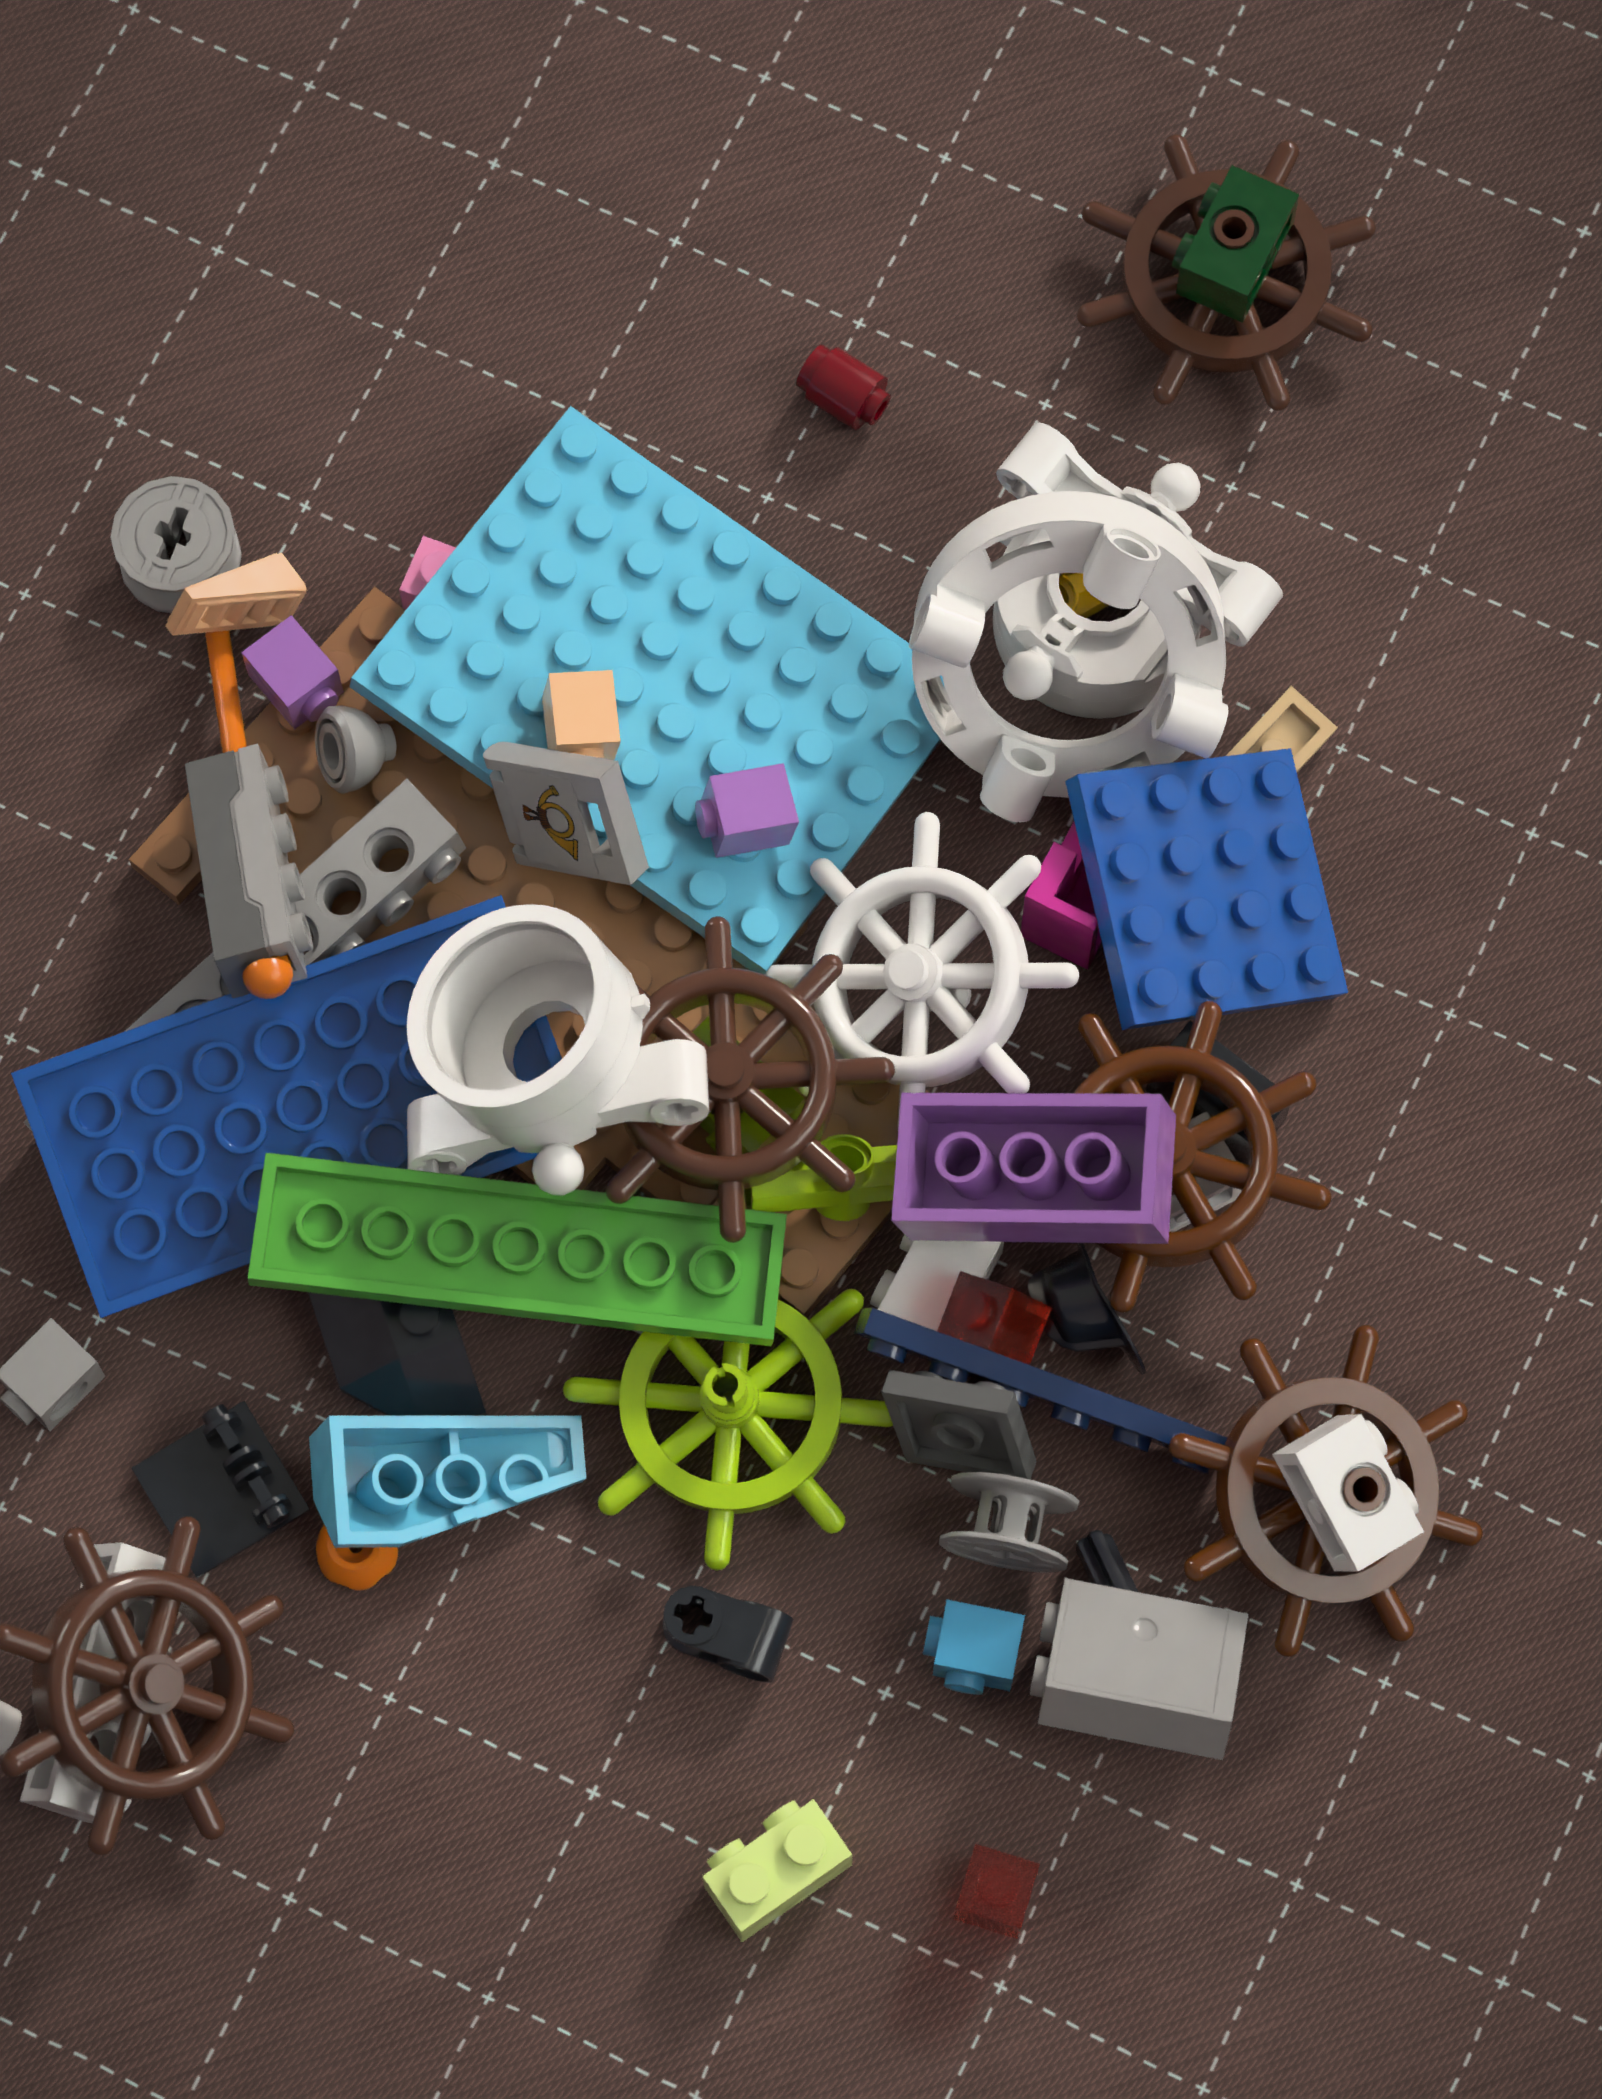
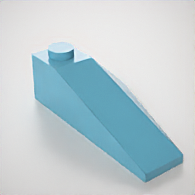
(420, 1475)

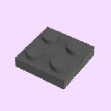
(958, 1424)

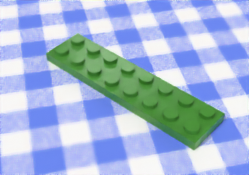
(514, 1250)

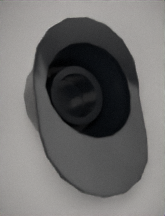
(1079, 1308)

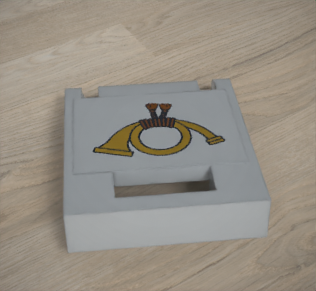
(548, 816)

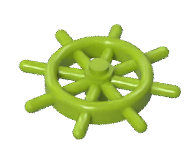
(731, 1405)

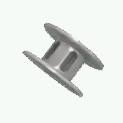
(156, 518)
(1006, 1541)

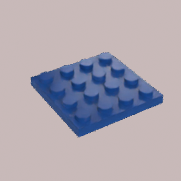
(1206, 887)

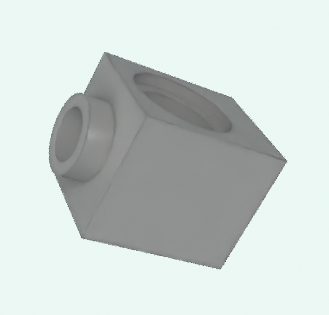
(48, 1376)

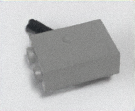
(1137, 1660)

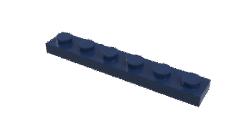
(1071, 1401)

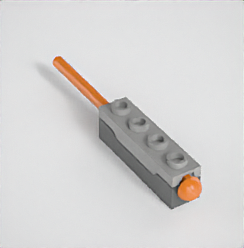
(244, 851)

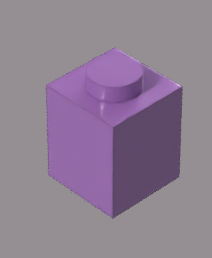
(293, 673)
(747, 810)

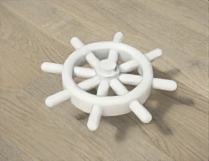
(921, 972)

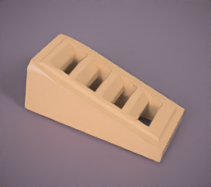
(242, 598)

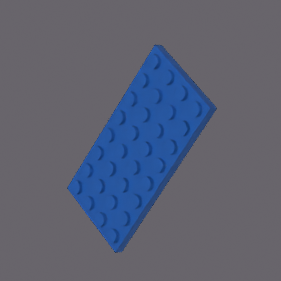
(170, 1123)

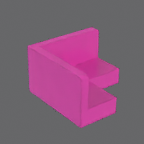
(1060, 905)

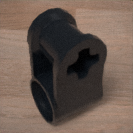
(741, 1633)

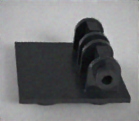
(225, 1481)

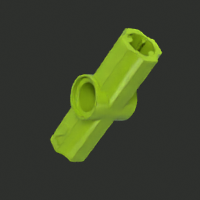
(806, 1190)

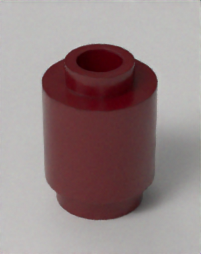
(844, 387)

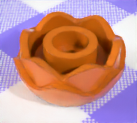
(352, 1569)

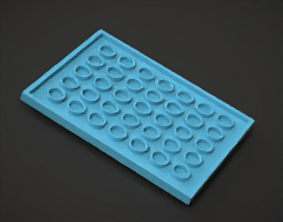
(715, 663)

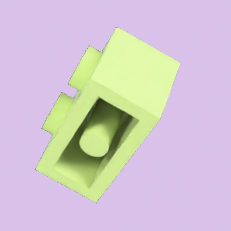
(776, 1869)

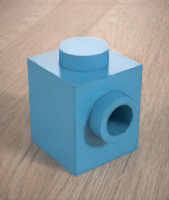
(974, 1647)

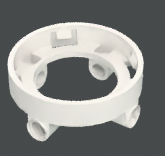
(1123, 559)

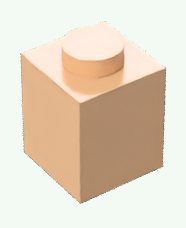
(581, 713)

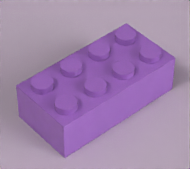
(1034, 1167)

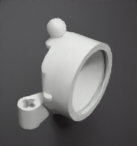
(1120, 663)
(464, 1035)

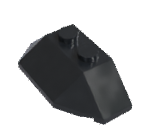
(398, 1356)

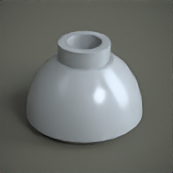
(351, 747)

